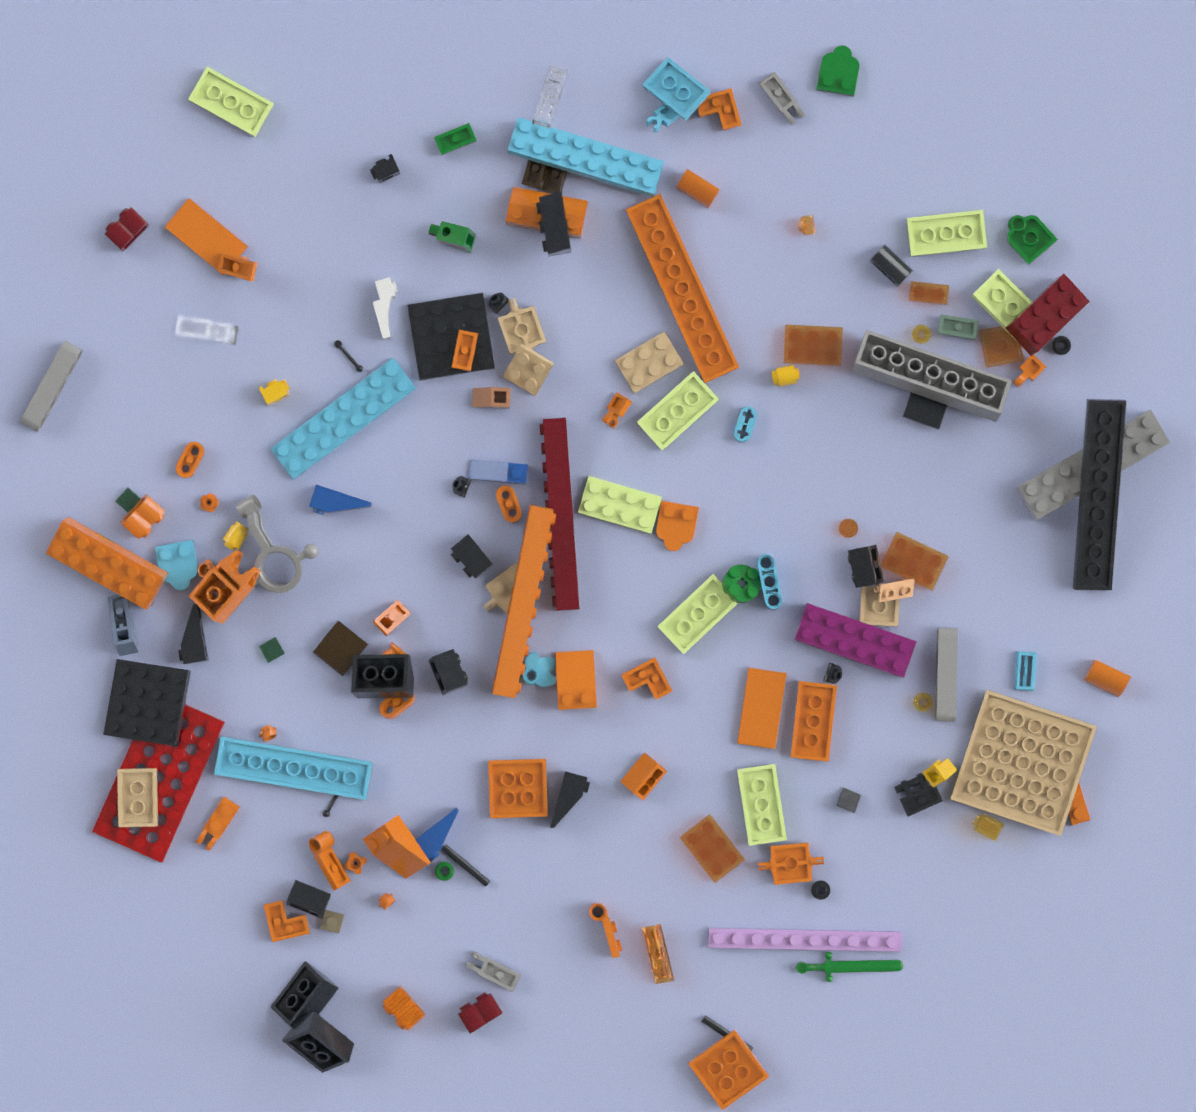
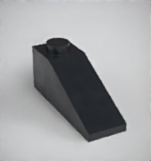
(193, 642)
(570, 793)

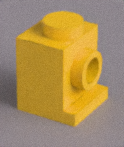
(275, 391)
(939, 772)

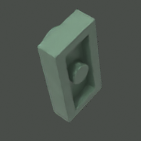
(957, 327)

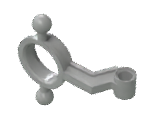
(249, 509)

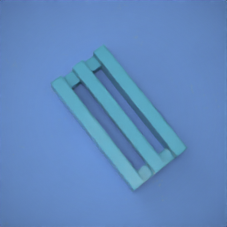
(1025, 668)

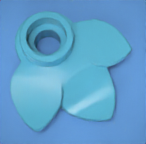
(541, 668)

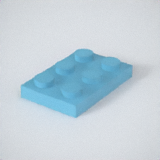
(676, 89)

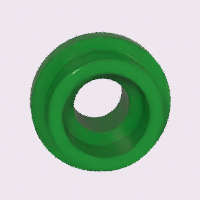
(439, 875)

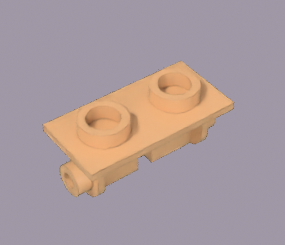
(895, 590)

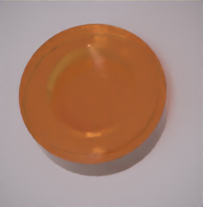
(848, 528)

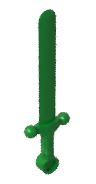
(849, 966)

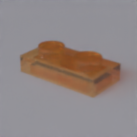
(928, 293)

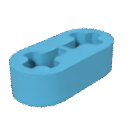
(740, 422)

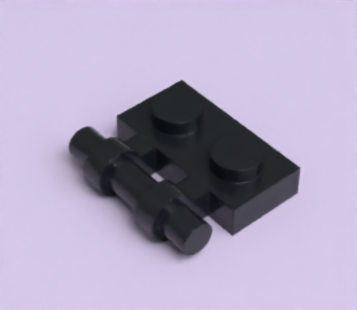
(920, 799)

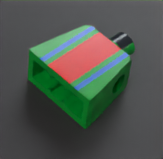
(459, 237)

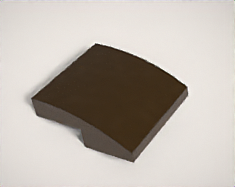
(544, 177)
(339, 647)

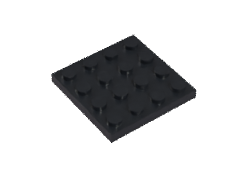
(436, 332)
(147, 702)

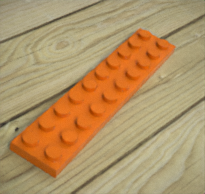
(682, 288)

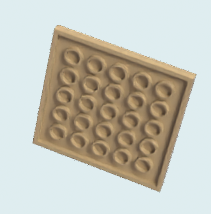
(1023, 762)

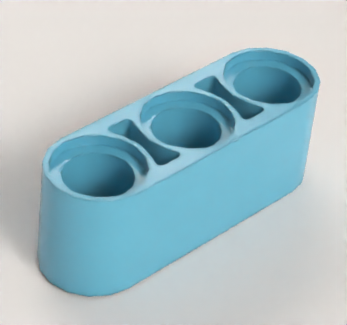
(772, 572)

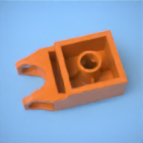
(227, 583)

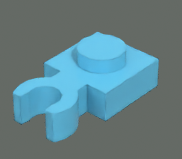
(662, 115)

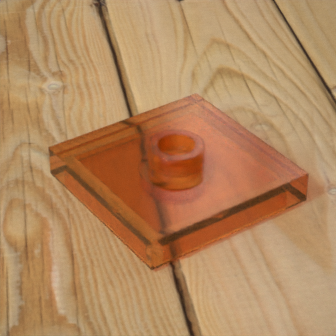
(999, 347)

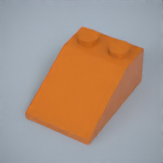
(576, 680)
(397, 848)

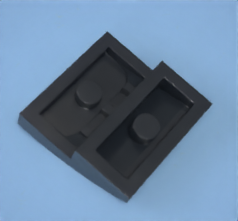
(924, 411)

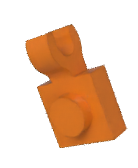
(1030, 369)
(616, 407)

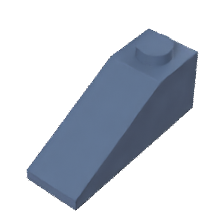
(122, 625)

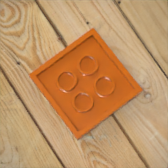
(518, 788)
(728, 1069)

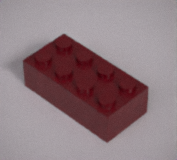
(1047, 314)

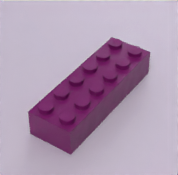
(855, 640)

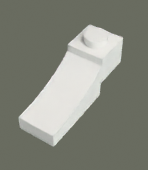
(386, 291)

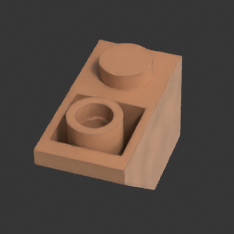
(491, 397)

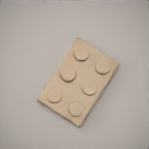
(649, 362)
(137, 797)

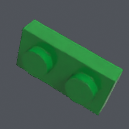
(455, 139)

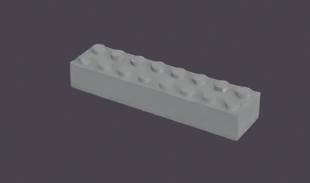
(931, 375)
(1062, 481)

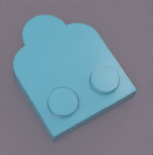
(179, 561)

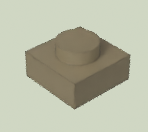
(332, 921)

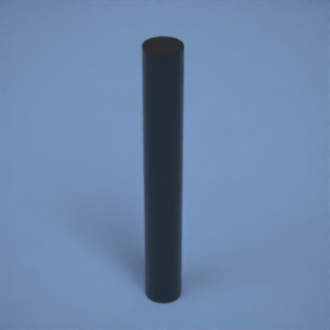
(465, 865)
(718, 1028)

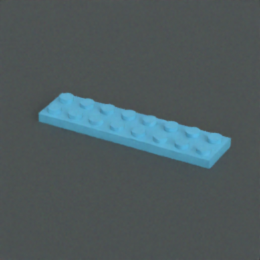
(585, 157)
(343, 418)
(293, 768)

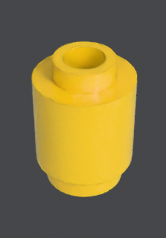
(785, 376)
(235, 536)

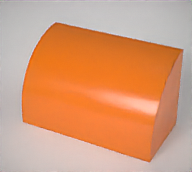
(698, 188)
(1107, 678)
(643, 776)

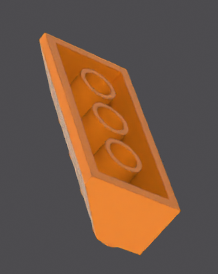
(523, 211)

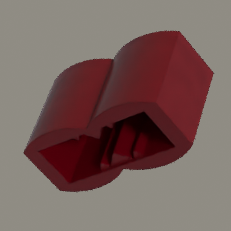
(126, 229)
(480, 1012)

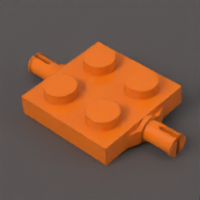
(791, 863)

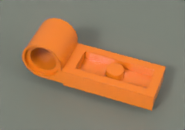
(326, 858)
(610, 929)

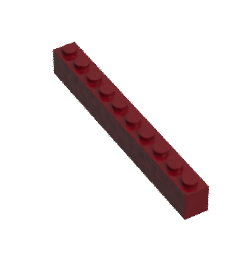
(560, 500)

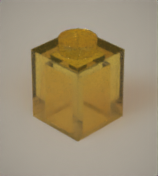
(987, 826)

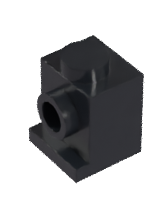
(385, 169)

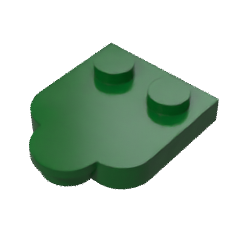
(838, 72)
(1029, 237)

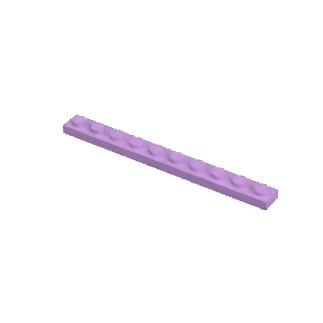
(805, 939)

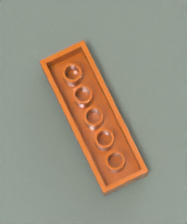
(107, 563)

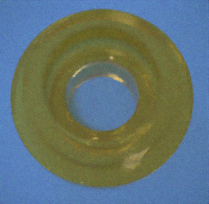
(925, 329)
(927, 706)

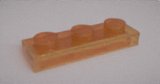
(658, 953)

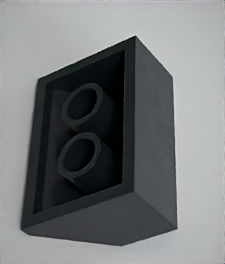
(554, 224)
(382, 676)
(304, 994)
(319, 1042)

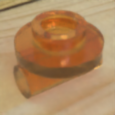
(806, 225)

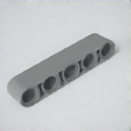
(51, 386)
(946, 674)

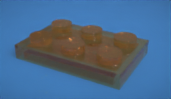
(813, 345)
(914, 561)
(712, 848)

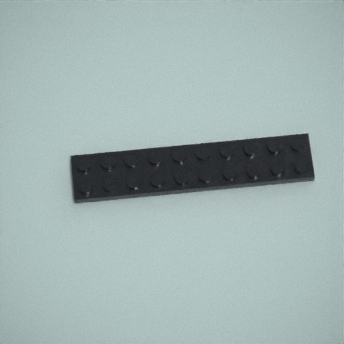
(1099, 494)

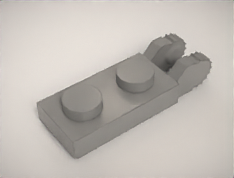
(781, 96)
(495, 972)

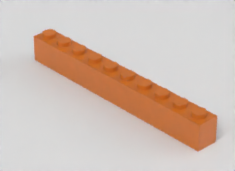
(522, 601)

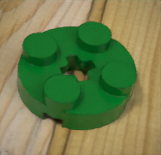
(734, 590)

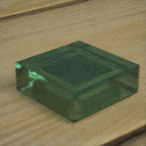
(128, 499)
(272, 650)

